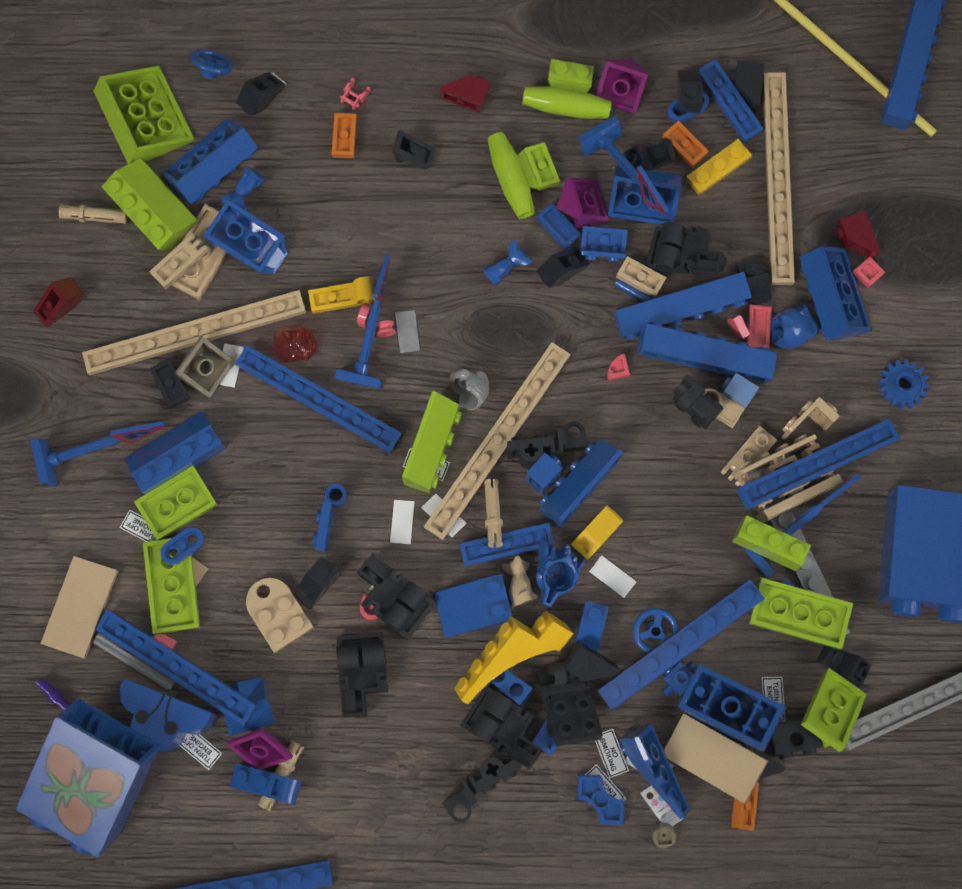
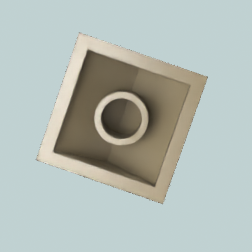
(204, 367)

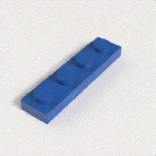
(730, 101)
(514, 543)

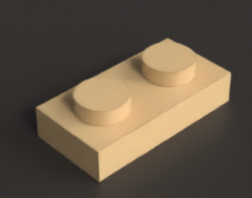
(641, 277)

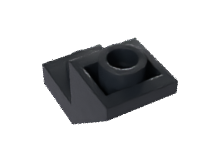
(653, 156)
(845, 664)

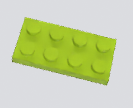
(170, 591)
(802, 614)

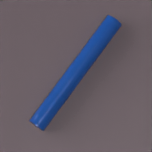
(633, 291)

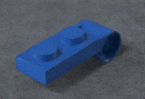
(324, 517)
(265, 784)

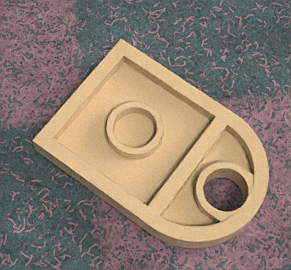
(277, 615)

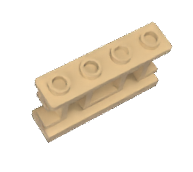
(778, 460)

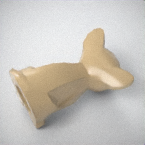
(520, 587)

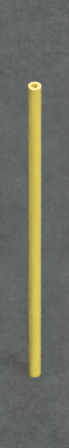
(847, 58)

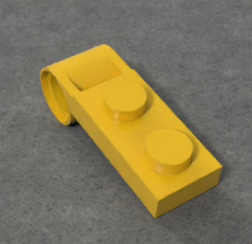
(342, 295)

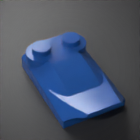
(247, 239)

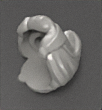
(471, 387)

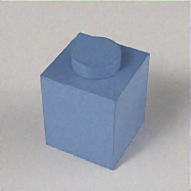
(739, 390)

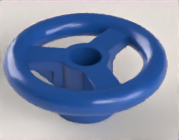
(210, 66)
(658, 612)

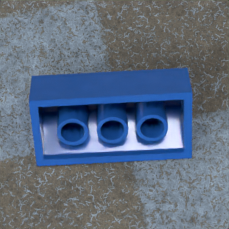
(210, 160)
(835, 293)
(174, 452)
(580, 483)

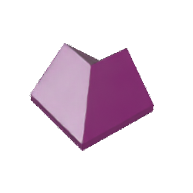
(623, 84)
(583, 202)
(260, 749)

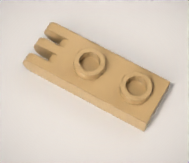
(179, 260)
(755, 446)

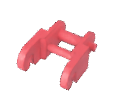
(360, 98)

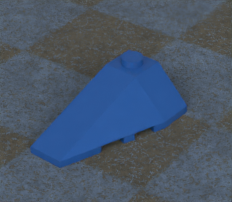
(650, 760)

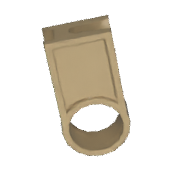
(731, 411)

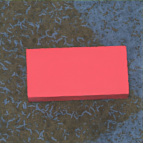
(759, 326)

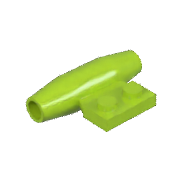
(568, 93)
(521, 172)

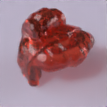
(294, 343)

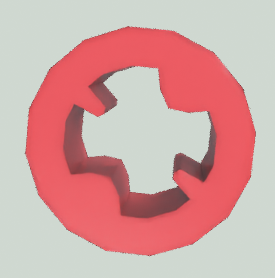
(385, 329)

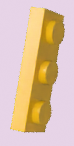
(718, 167)

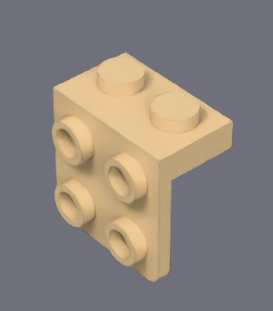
(819, 411)

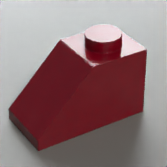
(467, 92)
(858, 235)
(58, 300)

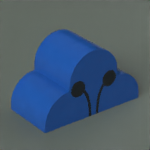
(731, 708)
(163, 716)

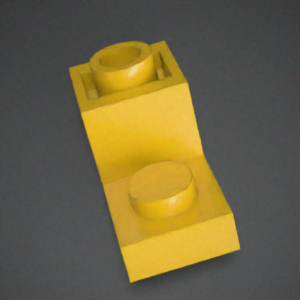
(597, 532)

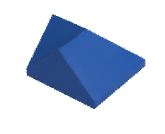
(257, 692)

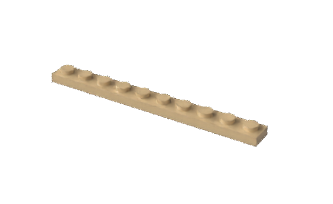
(778, 179)
(188, 333)
(496, 441)

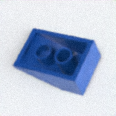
(473, 606)

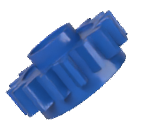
(911, 376)

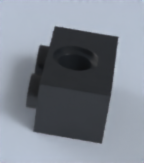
(781, 743)

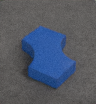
(592, 791)

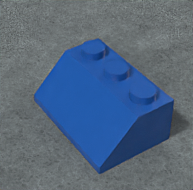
(628, 202)

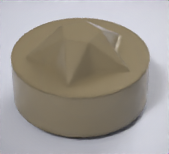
(664, 835)

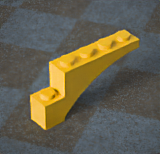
(511, 646)

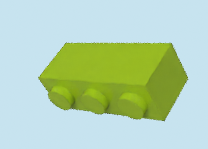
(771, 543)

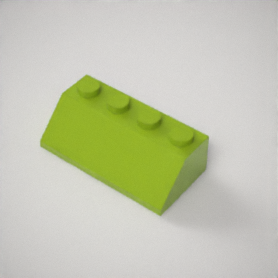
(150, 204)
(431, 442)

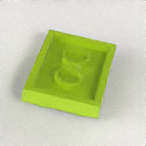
(175, 503)
(834, 709)

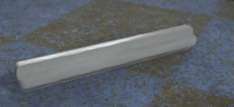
(133, 661)

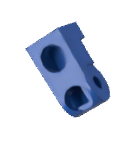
(513, 687)

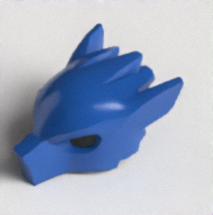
(556, 571)

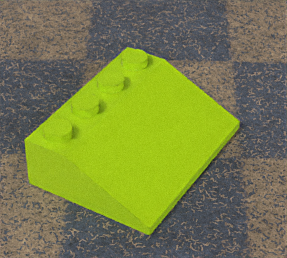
(142, 113)

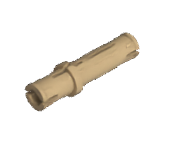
(85, 213)
(493, 520)
(283, 769)

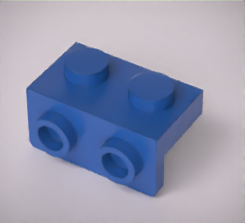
(603, 242)

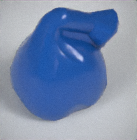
(793, 327)

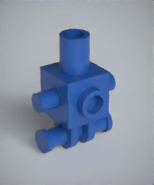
(678, 678)

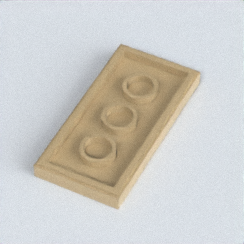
(199, 276)
(79, 607)
(715, 758)

